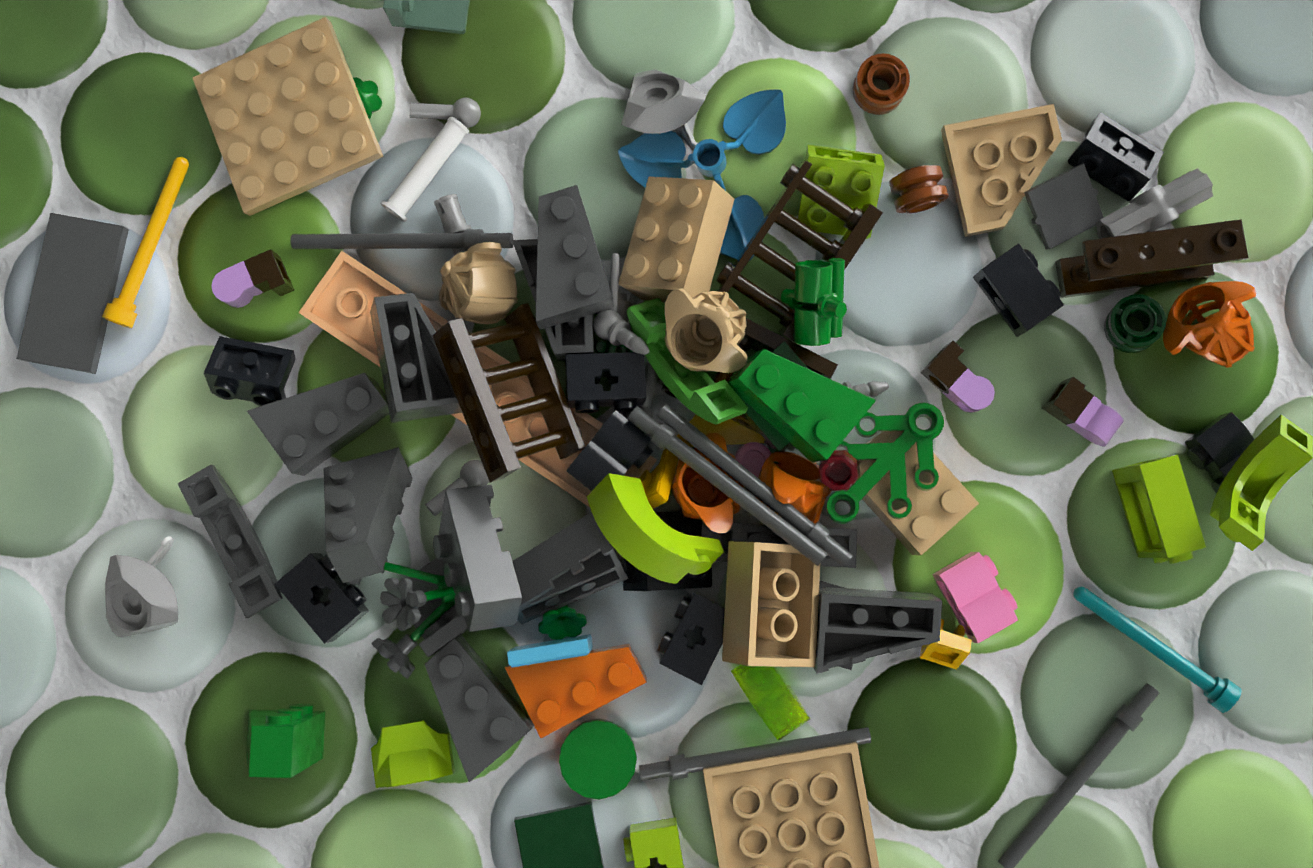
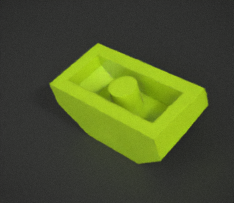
(411, 755)

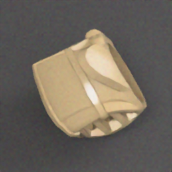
(479, 284)
(705, 331)

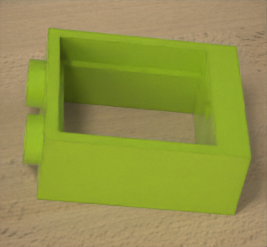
(1159, 510)

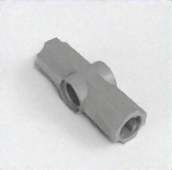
(1157, 206)

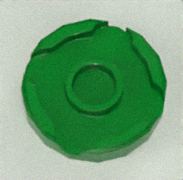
(598, 759)

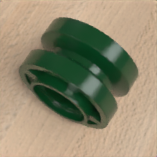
(1143, 308)

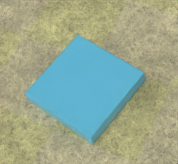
(550, 651)

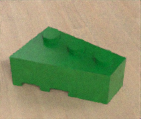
(800, 403)
(284, 740)

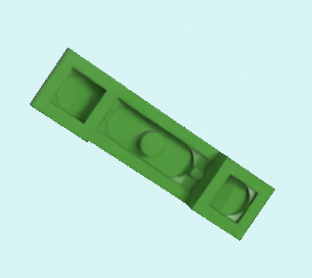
(694, 389)

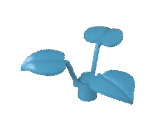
(753, 121)

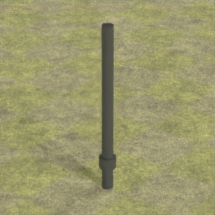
(400, 240)
(665, 438)
(815, 532)
(1126, 719)
(679, 766)

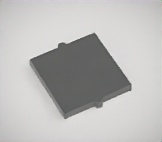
(1064, 206)

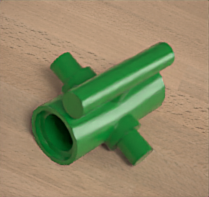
(817, 301)

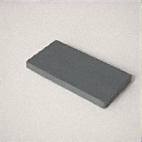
(71, 292)

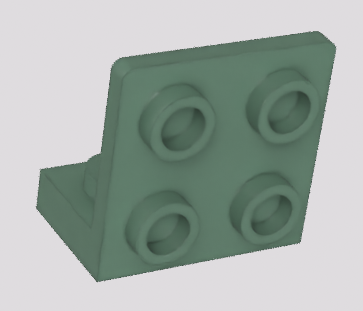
(429, 14)

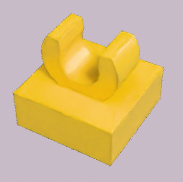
(950, 650)

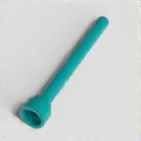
(1220, 692)

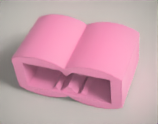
(976, 597)

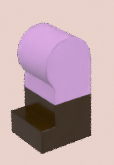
(250, 278)
(957, 381)
(1083, 412)

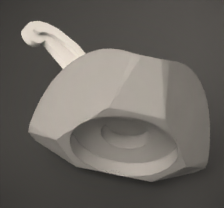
(661, 104)
(139, 594)

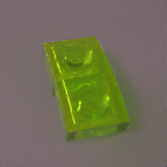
(771, 698)

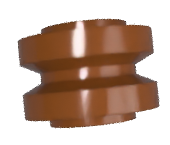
(890, 70)
(918, 189)

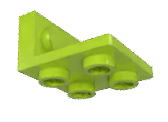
(845, 174)

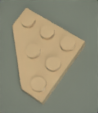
(996, 162)

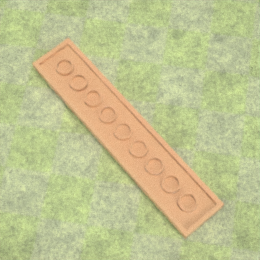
(343, 309)

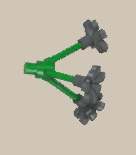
(403, 607)

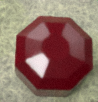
(839, 471)

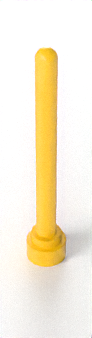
(122, 308)

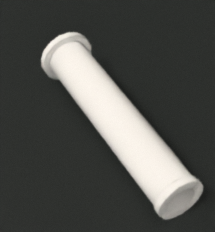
(425, 168)

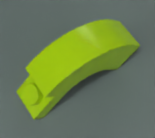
(1257, 478)
(642, 537)

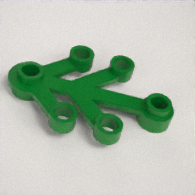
(891, 458)

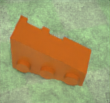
(575, 686)

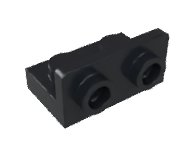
(1116, 157)
(248, 371)

